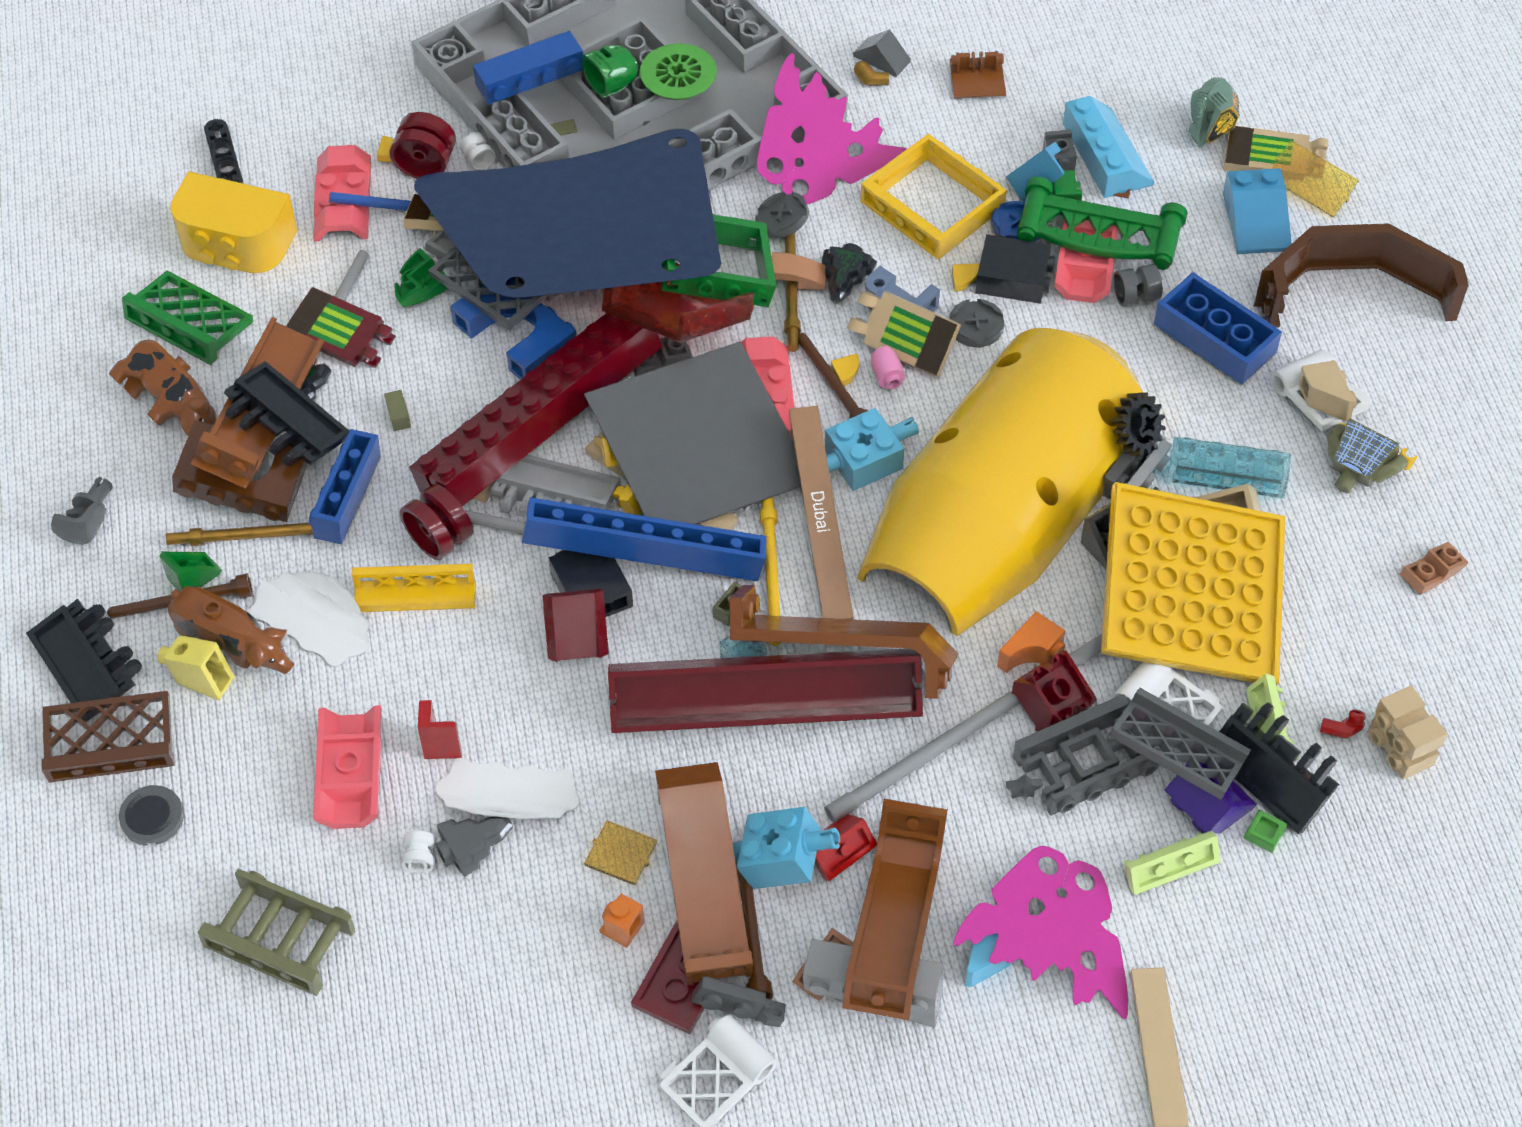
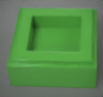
(1265, 831)

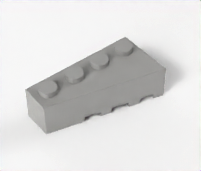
(827, 970)

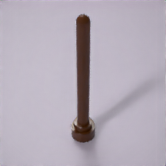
(829, 376)
(239, 586)
(758, 980)

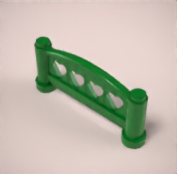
(1160, 230)

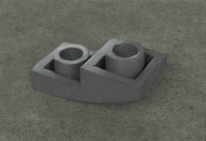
(669, 354)

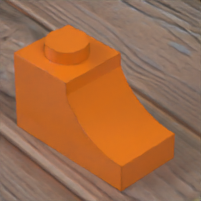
(1032, 643)

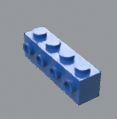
(528, 67)
(345, 486)

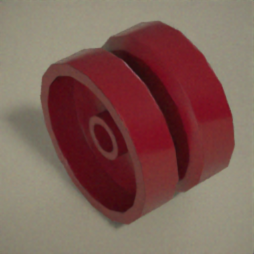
(422, 144)
(436, 521)

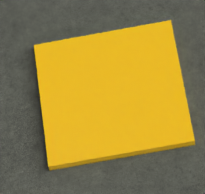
(1193, 584)

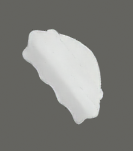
(315, 613)
(507, 792)

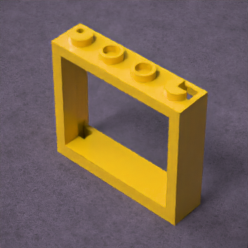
(876, 197)

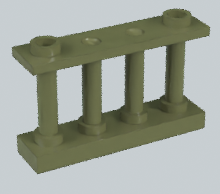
(276, 962)

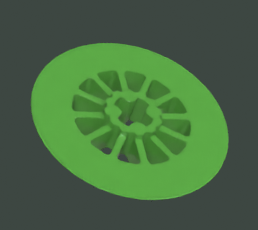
(661, 70)

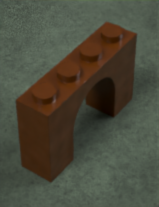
(269, 496)

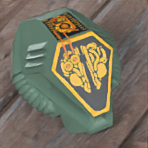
(1213, 111)

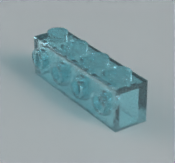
(1228, 466)

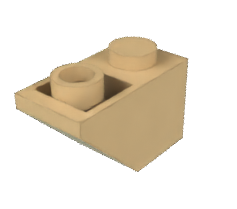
(1327, 389)

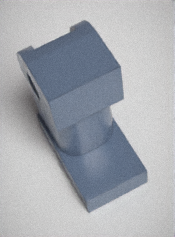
(883, 280)

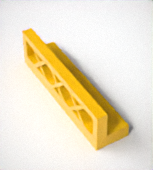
(415, 590)

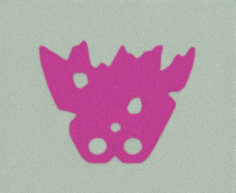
(824, 142)
(1059, 932)

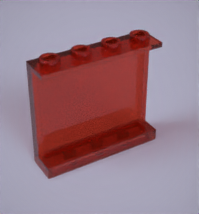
(675, 314)

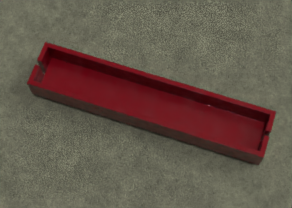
(534, 408)
(765, 690)

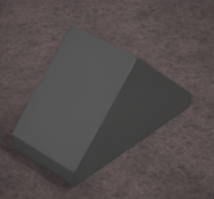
(883, 53)
(1096, 534)

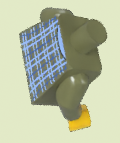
(1364, 455)

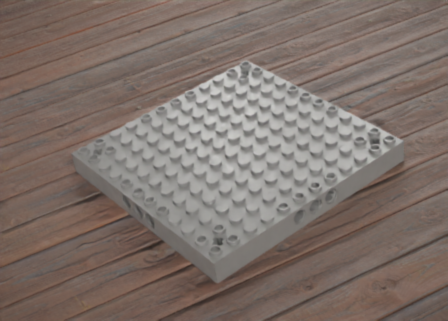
(725, 116)

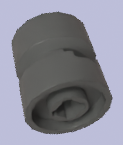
(1139, 284)

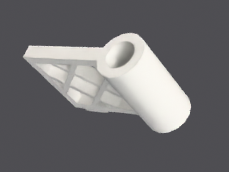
(1286, 383)
(1156, 681)
(737, 1052)

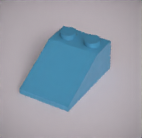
(1257, 210)

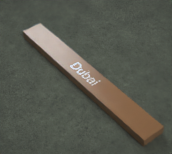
(820, 513)

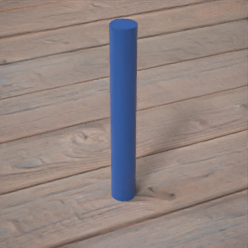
(368, 201)

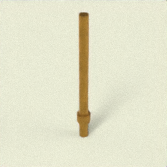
(792, 324)
(197, 536)

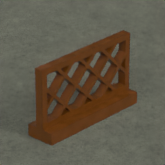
(104, 760)

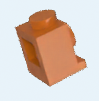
(622, 920)

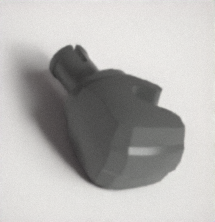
(86, 517)

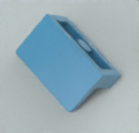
(1040, 165)

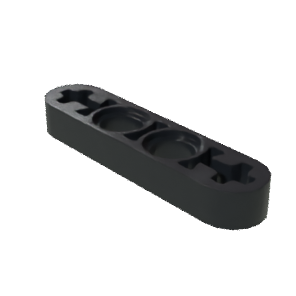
(222, 159)

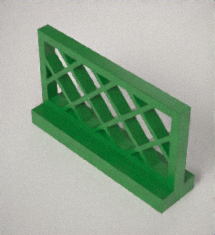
(174, 327)

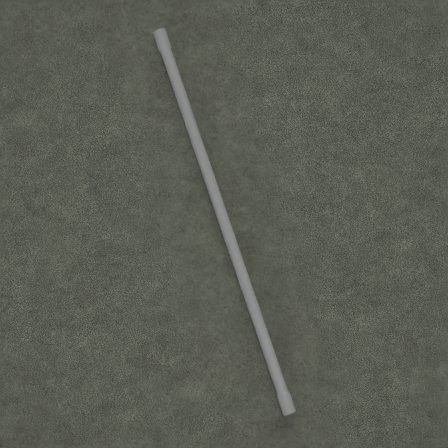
(850, 801)

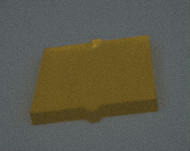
(620, 852)

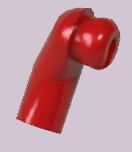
(1345, 728)

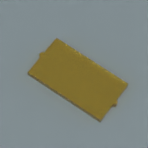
(1314, 178)

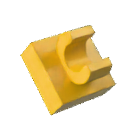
(627, 500)

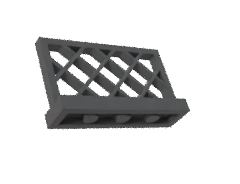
(469, 294)
(1194, 739)

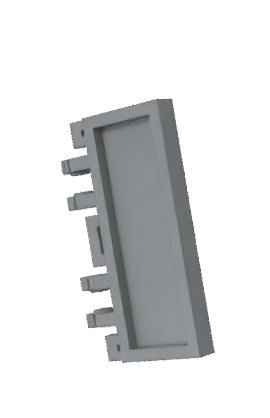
(554, 482)

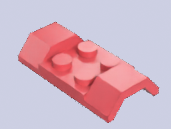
(341, 171)
(1083, 275)
(772, 365)
(347, 768)

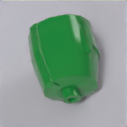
(609, 69)

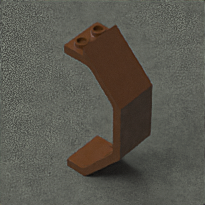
(1364, 248)

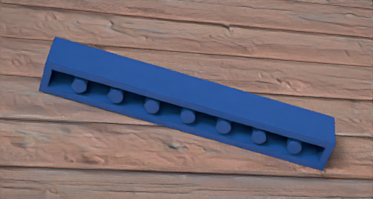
(644, 539)

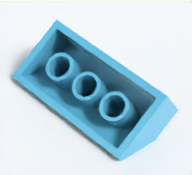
(1105, 147)

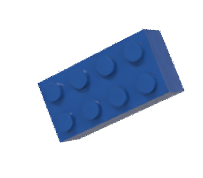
(1217, 328)

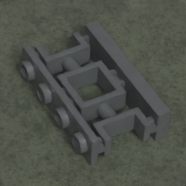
(1072, 736)

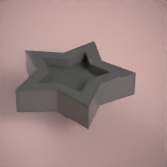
(1023, 786)

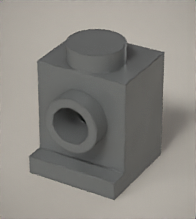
(1067, 155)

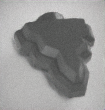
(470, 841)

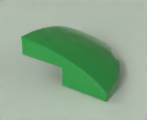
(416, 282)

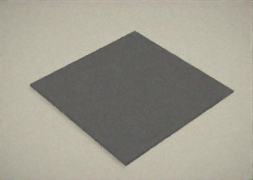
(697, 437)

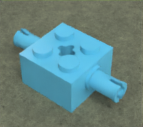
(867, 447)
(781, 847)

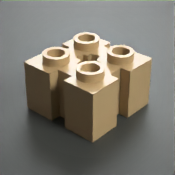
(1407, 732)

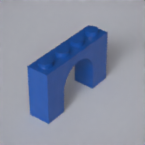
(546, 339)

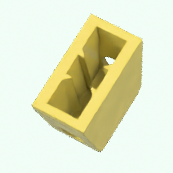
(197, 665)

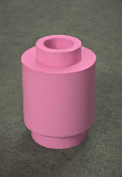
(887, 368)

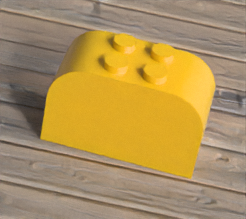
(232, 223)

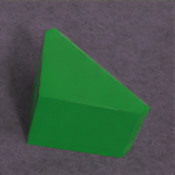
(189, 568)

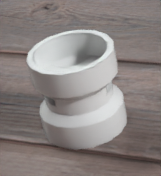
(478, 152)
(418, 851)

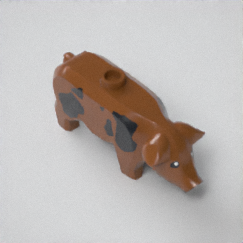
(168, 381)
(231, 627)

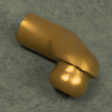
(869, 76)

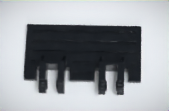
(281, 408)
(75, 654)
(1271, 772)

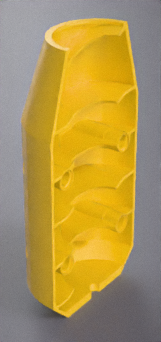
(1006, 474)

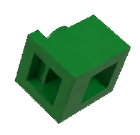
(1068, 186)

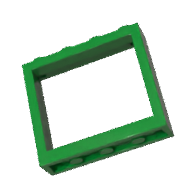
(724, 286)

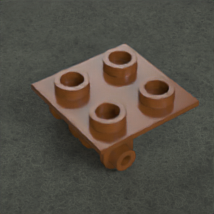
(977, 75)

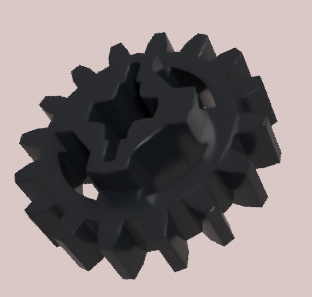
(1140, 422)

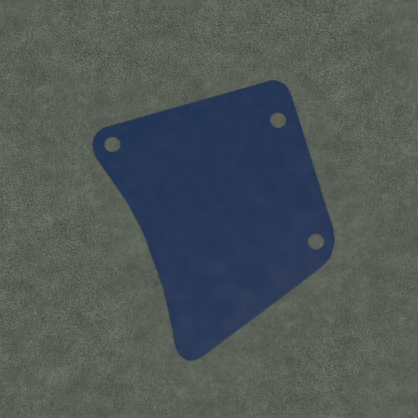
(582, 218)

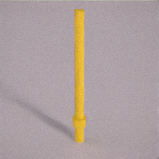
(768, 520)

